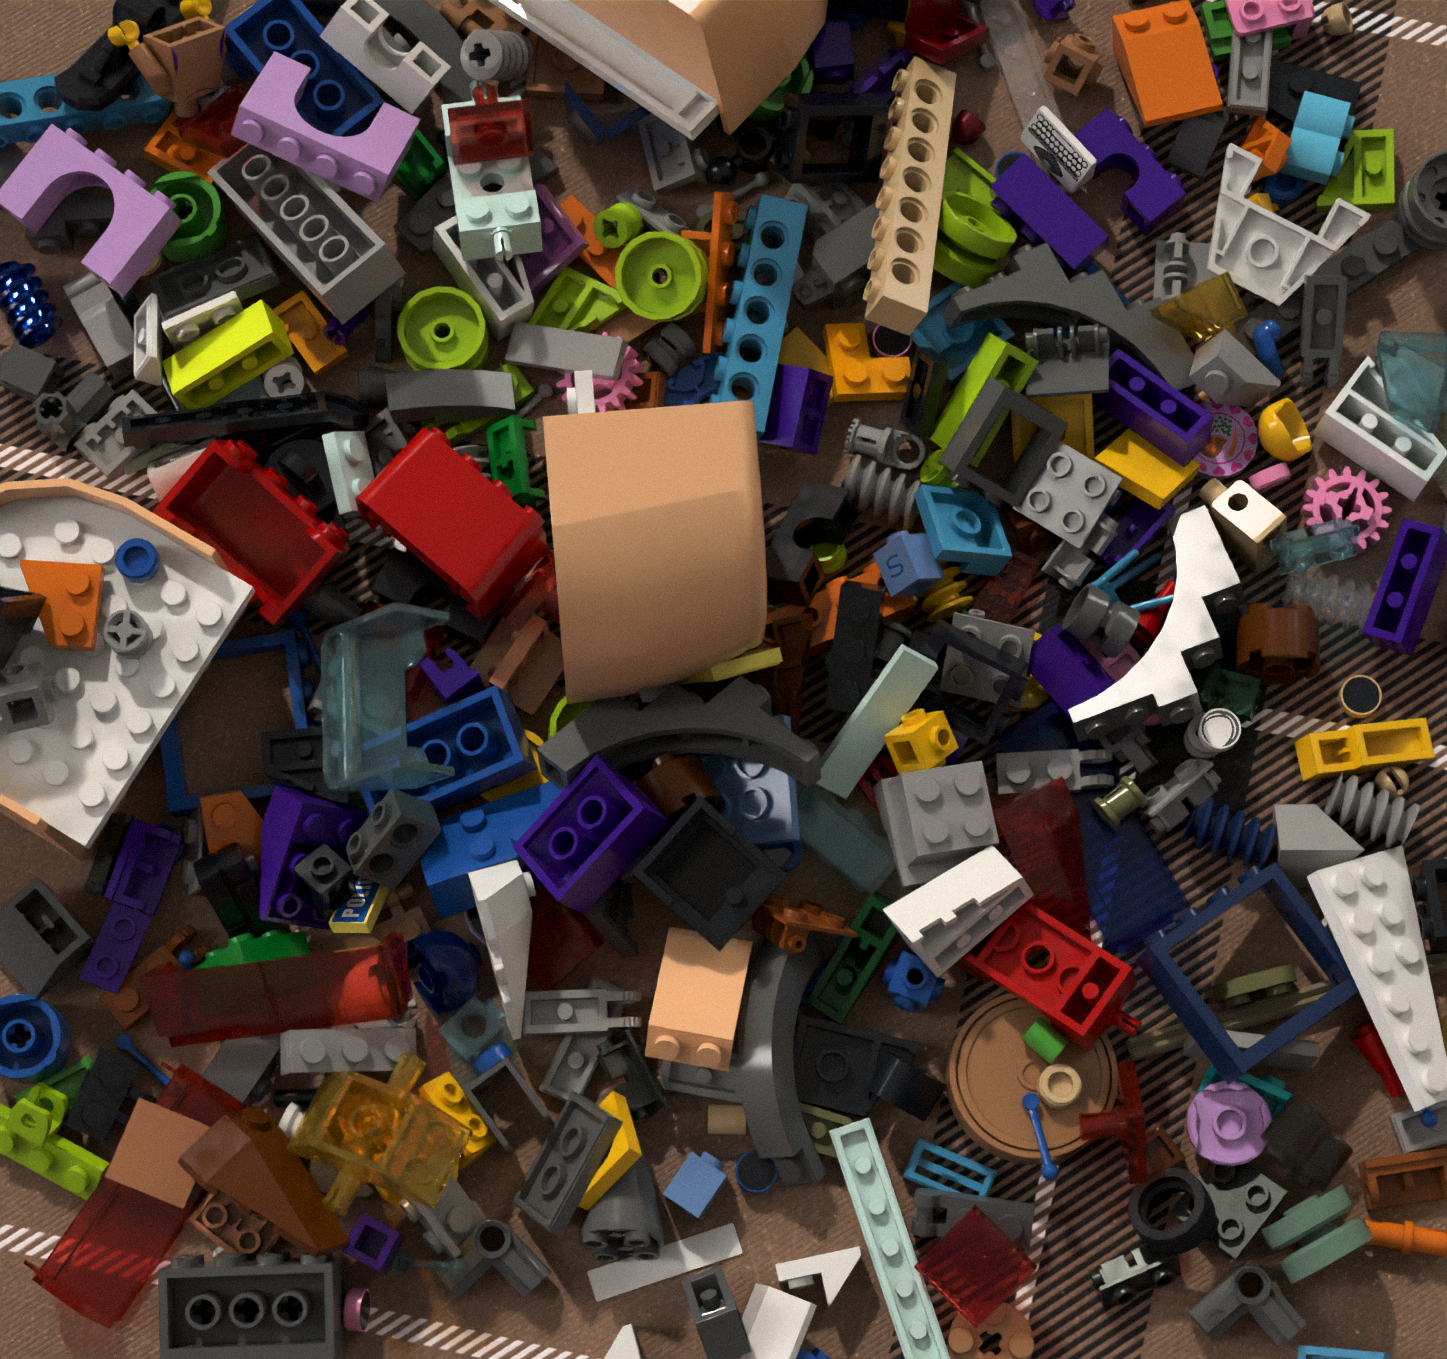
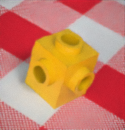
(921, 741)

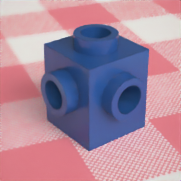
(910, 996)

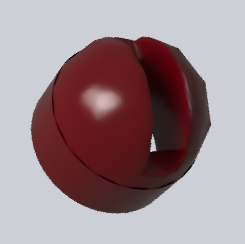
(967, 128)

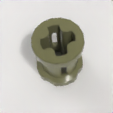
(1120, 802)

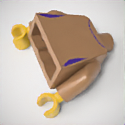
(181, 58)

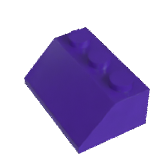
(589, 835)

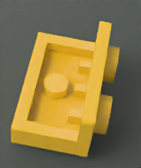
(450, 1098)

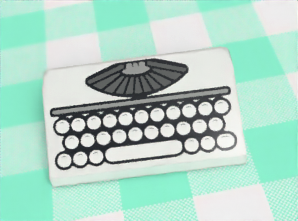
(1058, 150)

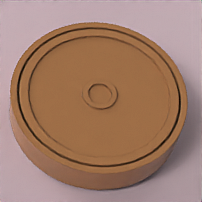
(995, 1069)

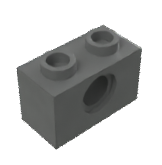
(715, 1315)

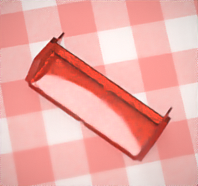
(280, 993)
(123, 1231)

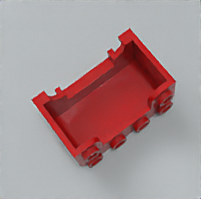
(455, 520)
(255, 526)

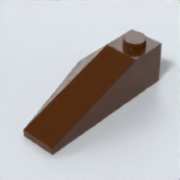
(250, 1163)

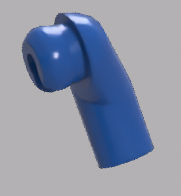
(1265, 347)

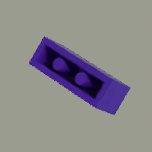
(1047, 215)
(1154, 409)
(1407, 587)

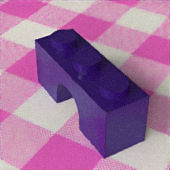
(1155, 192)

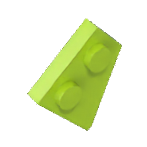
(1365, 173)
(577, 303)

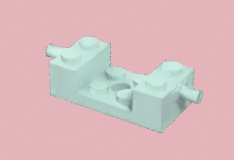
(493, 221)

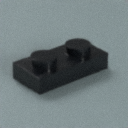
(924, 391)

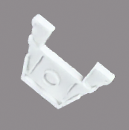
(1262, 248)

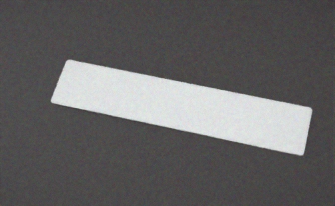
(673, 1260)

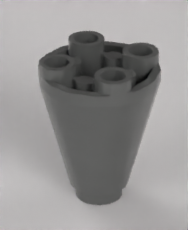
(625, 1218)

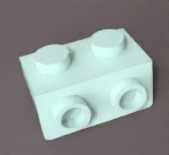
(348, 468)

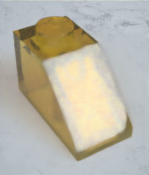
(1203, 308)

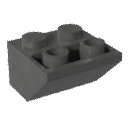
(41, 938)

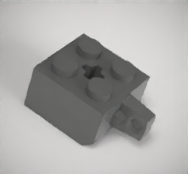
(839, 264)

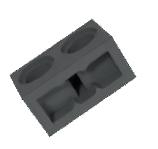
(392, 838)

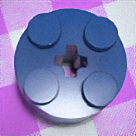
(49, 1042)

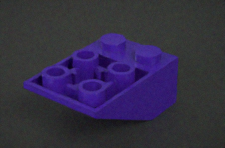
(290, 832)

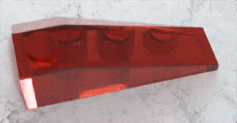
(1045, 846)

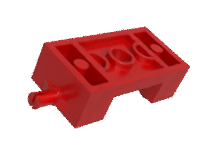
(1077, 989)

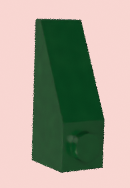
(855, 960)

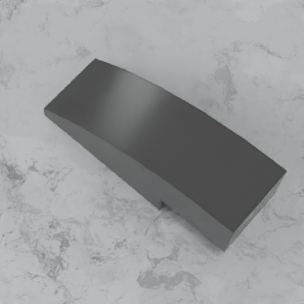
(449, 395)

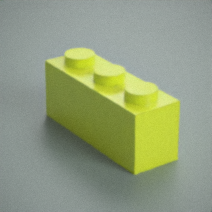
(228, 356)

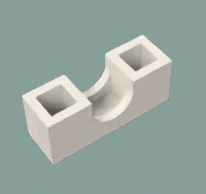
(359, 38)

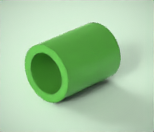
(1045, 1040)

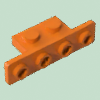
(720, 255)

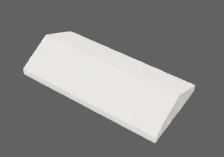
(775, 1323)

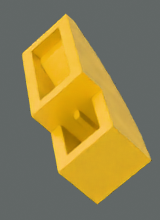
(1363, 748)

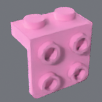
(1263, 15)

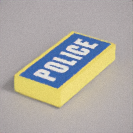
(360, 910)

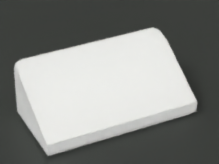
(148, 342)

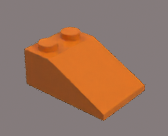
(1165, 63)

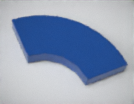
(693, 382)

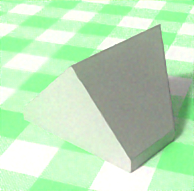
(1308, 842)

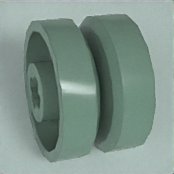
(1316, 1233)

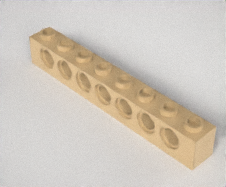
(910, 196)

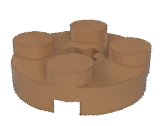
(1006, 1321)

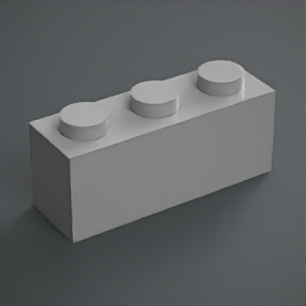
(337, 1050)

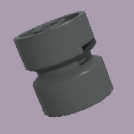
(1104, 623)

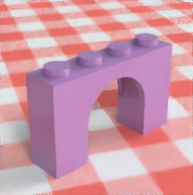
(355, 162)
(62, 165)

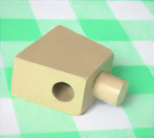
(1244, 520)

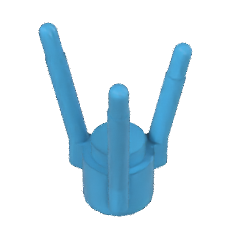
(1103, 582)

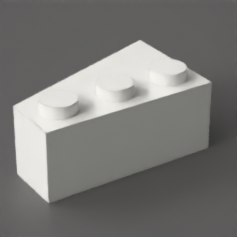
(495, 285)
(1370, 436)
(959, 908)

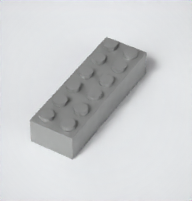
(308, 229)

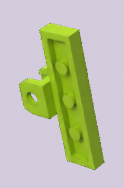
(32, 1141)

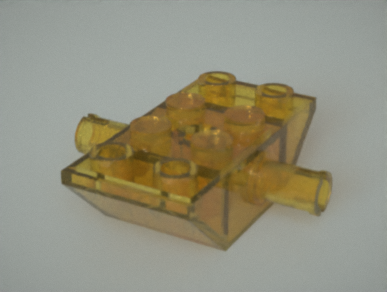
(380, 1136)

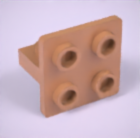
(522, 662)

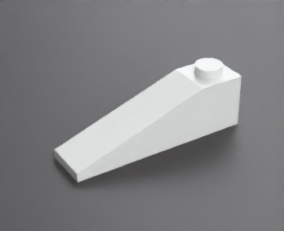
(506, 921)

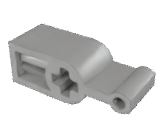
(103, 322)

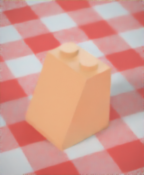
(698, 1000)

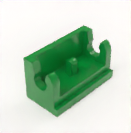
(420, 167)
(510, 460)

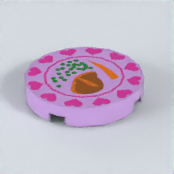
(1231, 442)

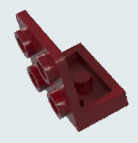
(940, 32)

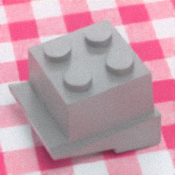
(936, 819)

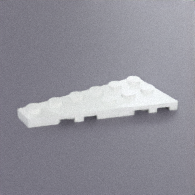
(1381, 941)

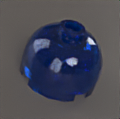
(446, 969)

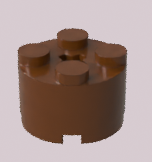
(1277, 643)
(676, 785)

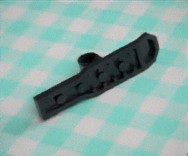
(107, 69)
(257, 422)

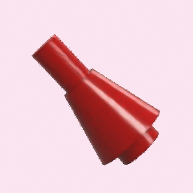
(1152, 620)
(1373, 1050)

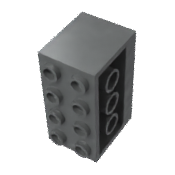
(236, 1332)

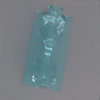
(1329, 543)

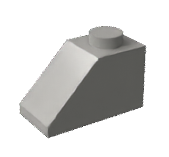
(1231, 372)

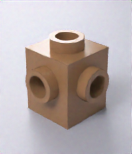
(1063, 73)

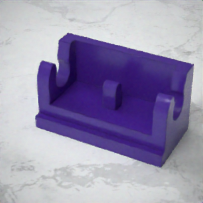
(797, 409)
(1137, 530)
(1066, 669)
(454, 683)
(143, 867)

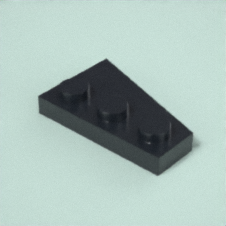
(1288, 85)

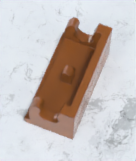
(1404, 1178)

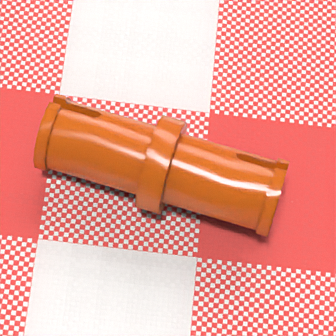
(1407, 1237)

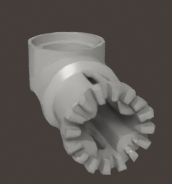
(886, 445)

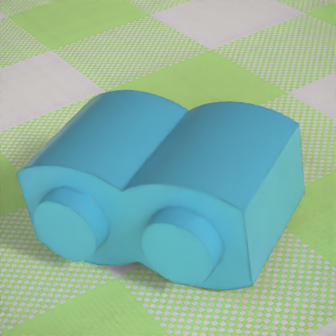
(1316, 138)

